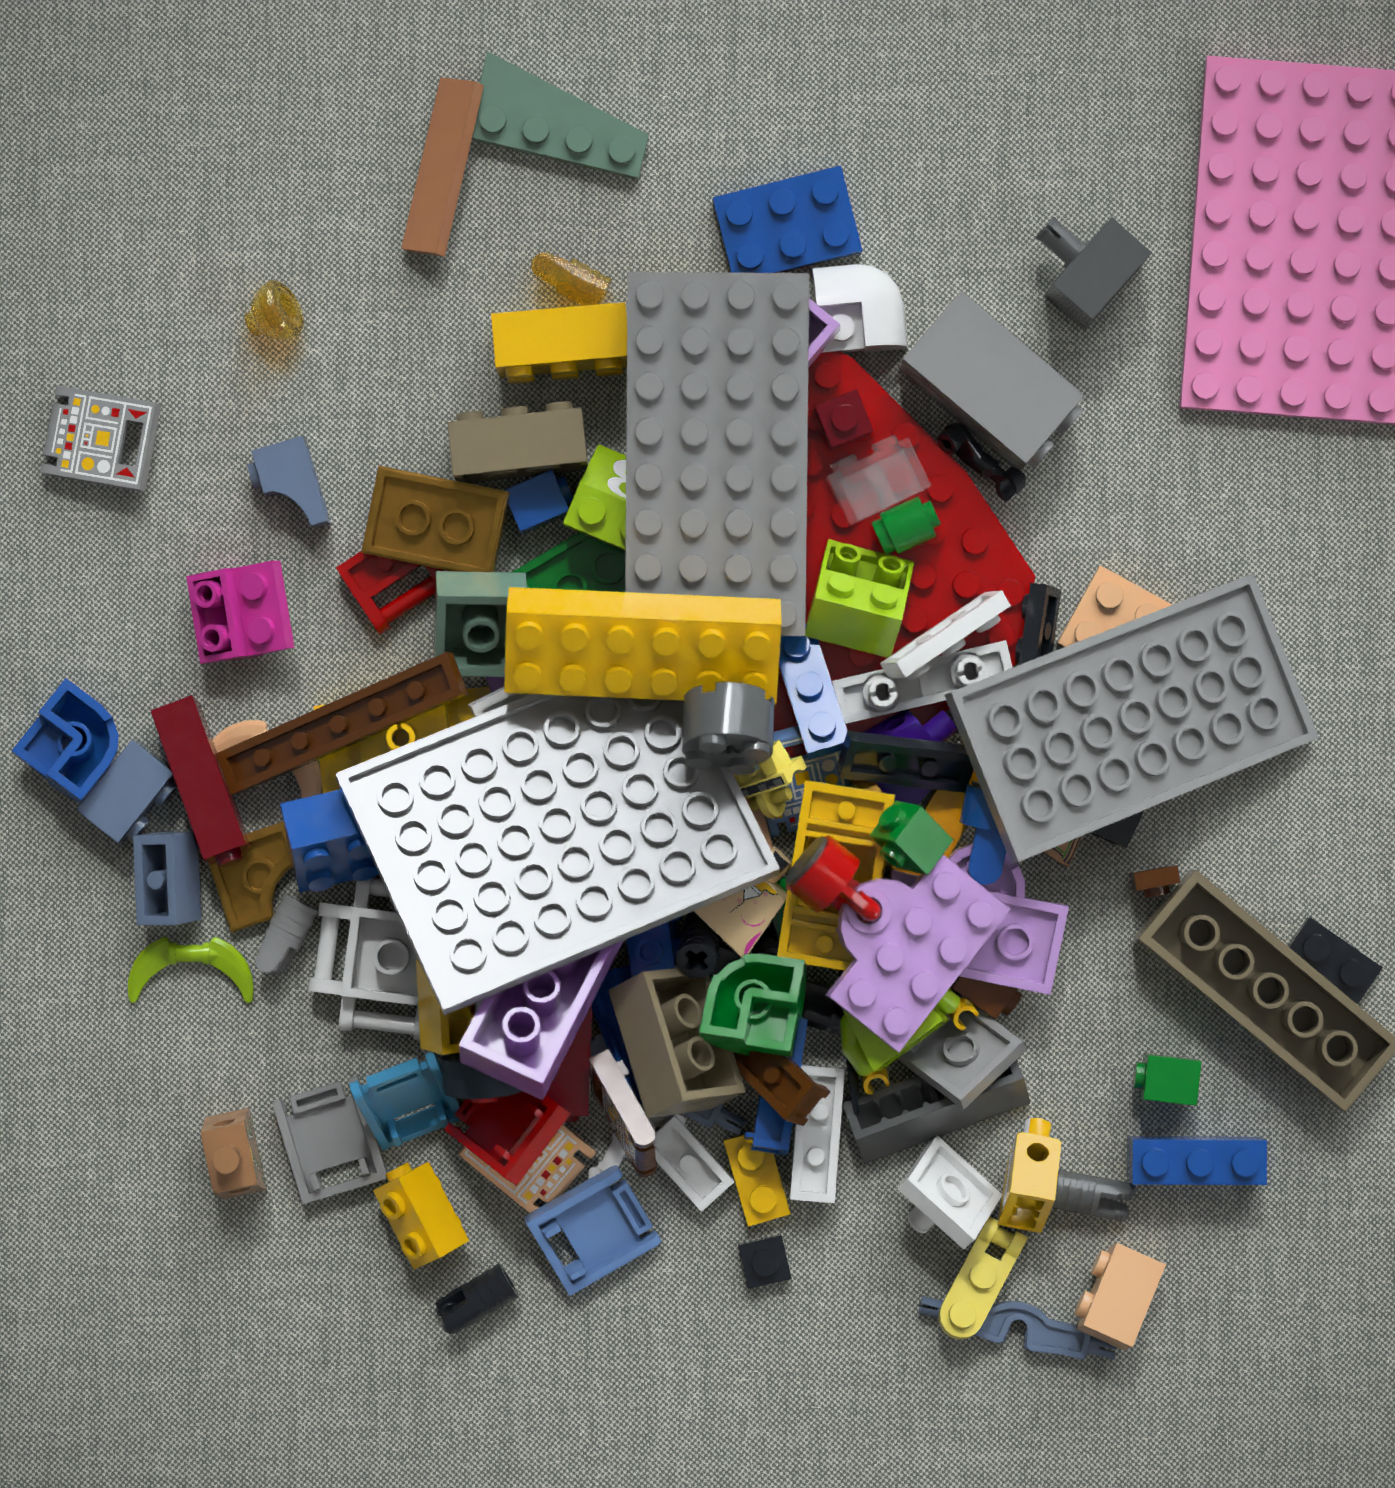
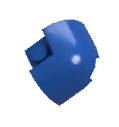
(70, 741)

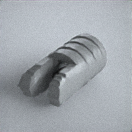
(285, 935)

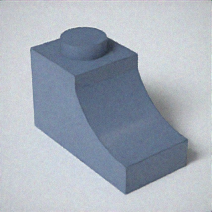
(289, 472)

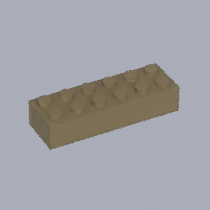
(1267, 990)

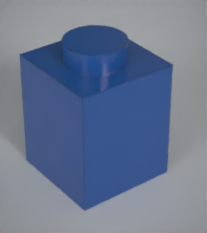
(539, 501)

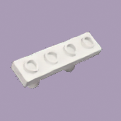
(877, 695)

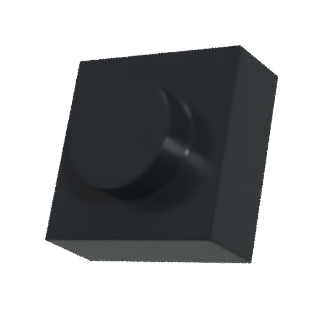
(764, 1261)

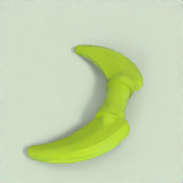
(215, 953)

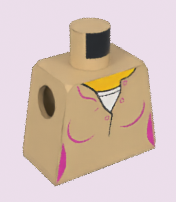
(746, 914)

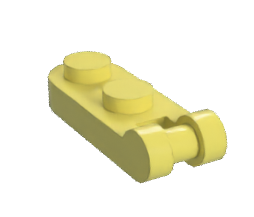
(979, 1281)

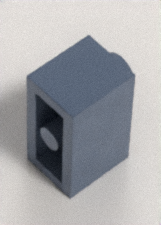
(128, 793)
(166, 878)

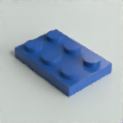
(788, 223)

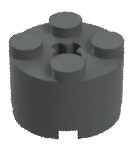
(727, 727)

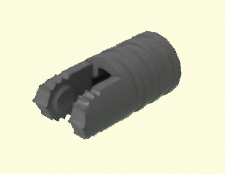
(1082, 1195)

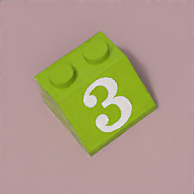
(601, 499)

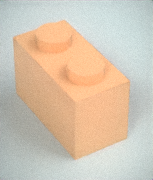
(1119, 1295)

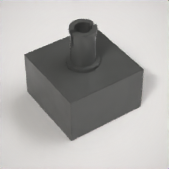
(1093, 269)

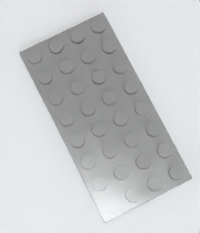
(718, 436)
(1131, 717)

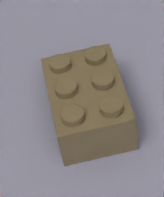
(517, 443)
(669, 1058)

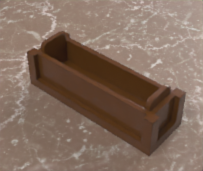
(782, 1084)

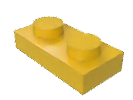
(756, 1181)

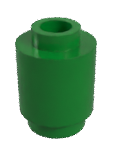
(906, 525)

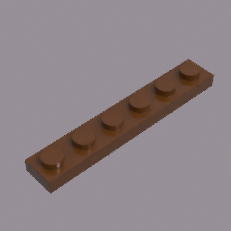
(342, 723)

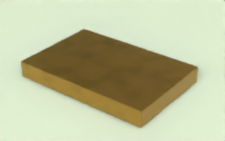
(435, 521)

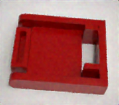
(509, 1131)

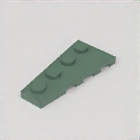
(547, 122)

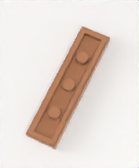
(442, 167)

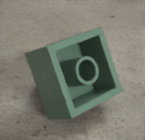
(473, 619)

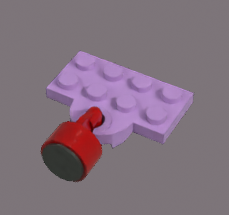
(901, 937)

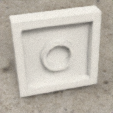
(948, 1194)

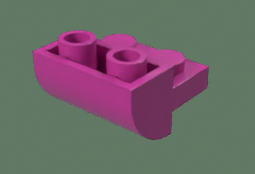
(240, 612)

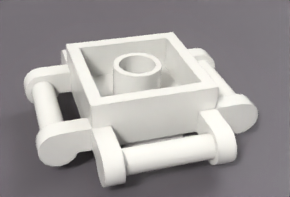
(377, 962)

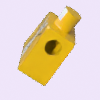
(1030, 1177)

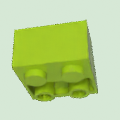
(859, 598)

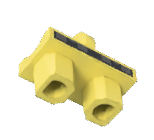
(769, 779)

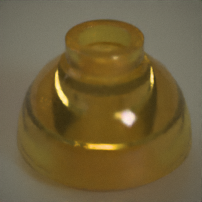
(275, 312)

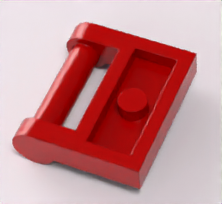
(371, 574)

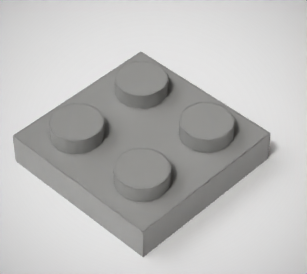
(964, 1060)

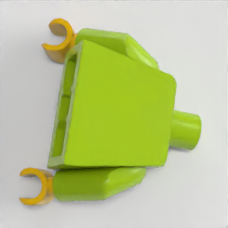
(872, 1055)

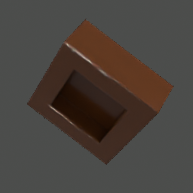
(1155, 881)

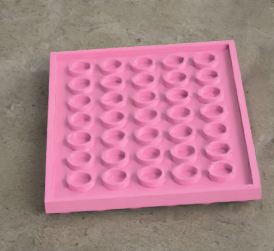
(1293, 243)

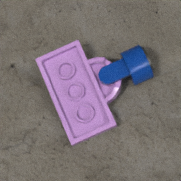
(1029, 938)

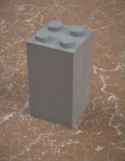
(992, 383)

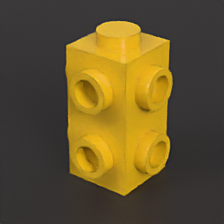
(420, 1214)

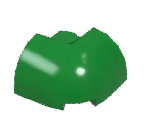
(755, 1005)

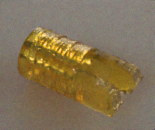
(572, 278)

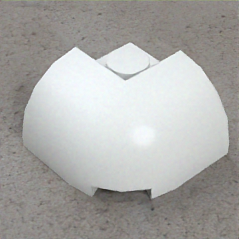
(865, 306)

